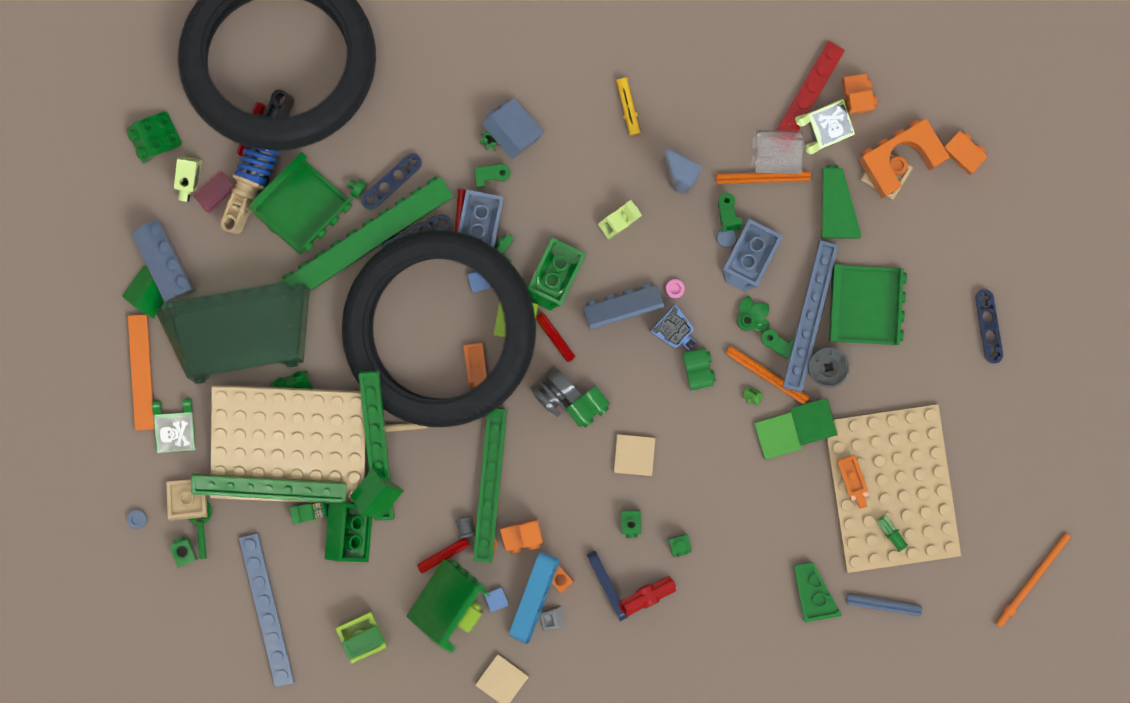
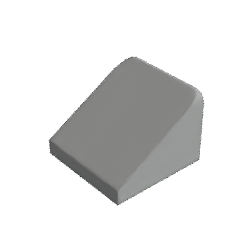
(552, 619)

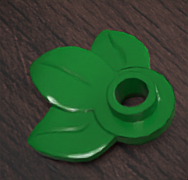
(755, 313)

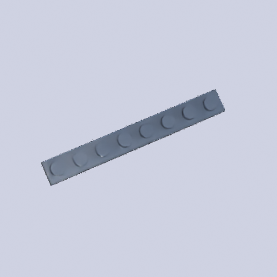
(810, 316)
(266, 610)

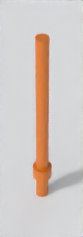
(1010, 609)

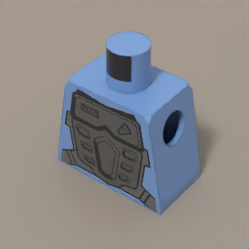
(675, 329)

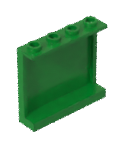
(300, 205)
(867, 305)
(445, 602)

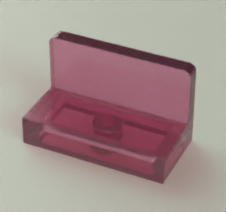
(214, 192)

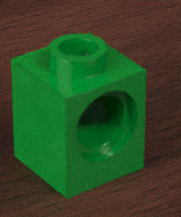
(183, 560)

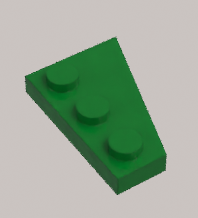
(813, 594)

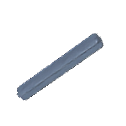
(885, 605)

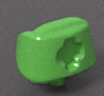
(752, 395)

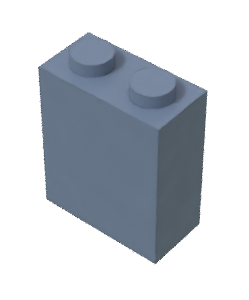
(512, 127)

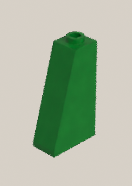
(837, 209)

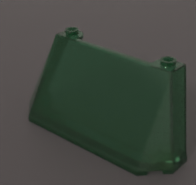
(238, 329)

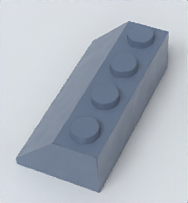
(681, 171)
(162, 260)
(623, 307)

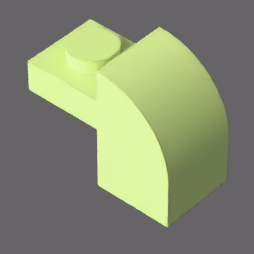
(620, 219)

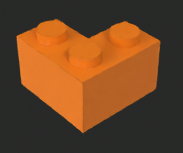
(858, 96)
(522, 535)

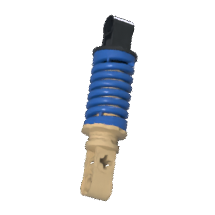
(252, 170)

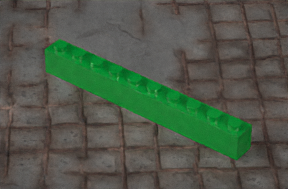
(371, 235)

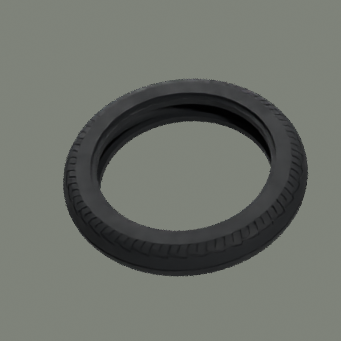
(282, 132)
(516, 306)

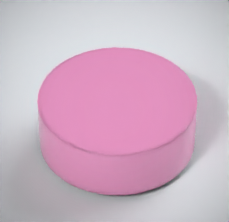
(675, 288)

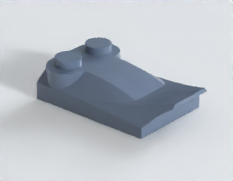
(481, 216)
(751, 256)

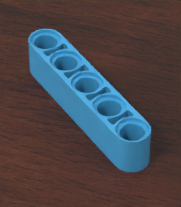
(534, 597)

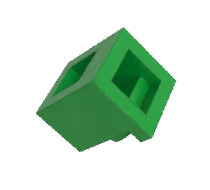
(631, 515)
(680, 545)

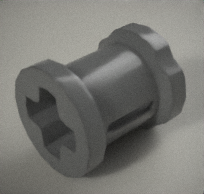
(465, 527)

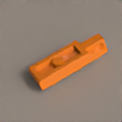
(475, 364)
(853, 480)

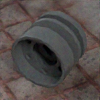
(831, 378)
(555, 391)

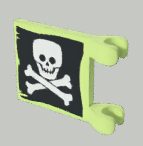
(829, 125)

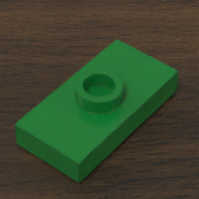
(363, 642)

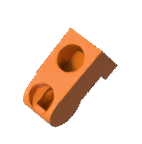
(562, 580)

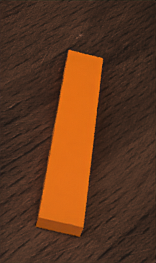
(141, 372)

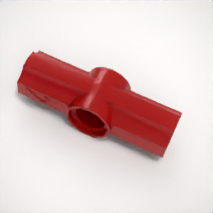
(647, 596)

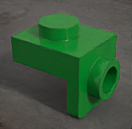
(504, 243)

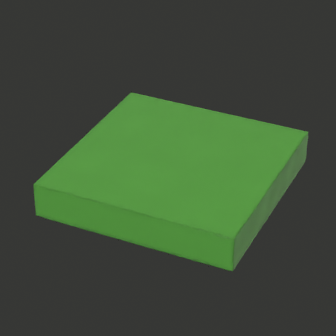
(777, 436)

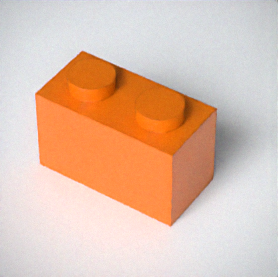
(965, 152)

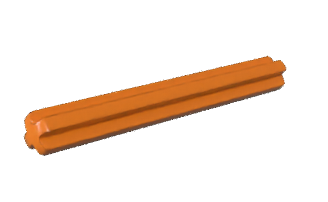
(739, 178)
(764, 373)

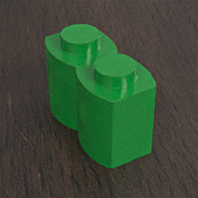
(698, 369)
(588, 406)

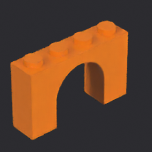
(877, 161)

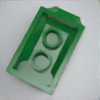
(555, 274)

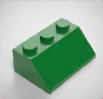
(347, 534)

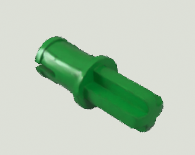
(892, 533)

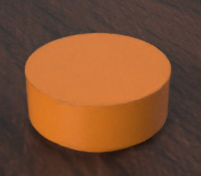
(898, 165)

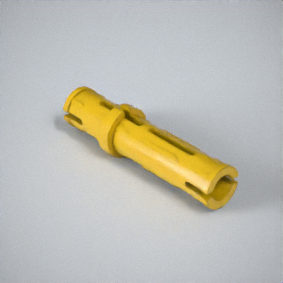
(632, 128)

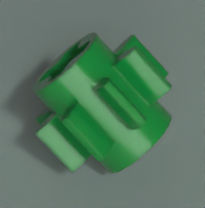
(485, 141)

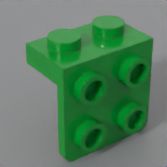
(153, 136)

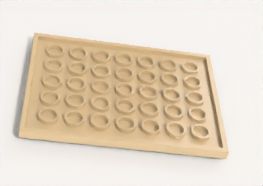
(288, 435)
(905, 480)

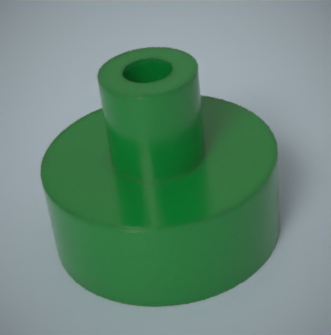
(357, 187)

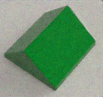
(144, 293)
(375, 494)

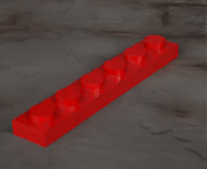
(812, 86)

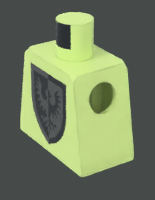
(187, 168)

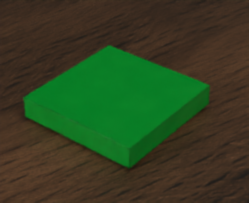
(814, 421)

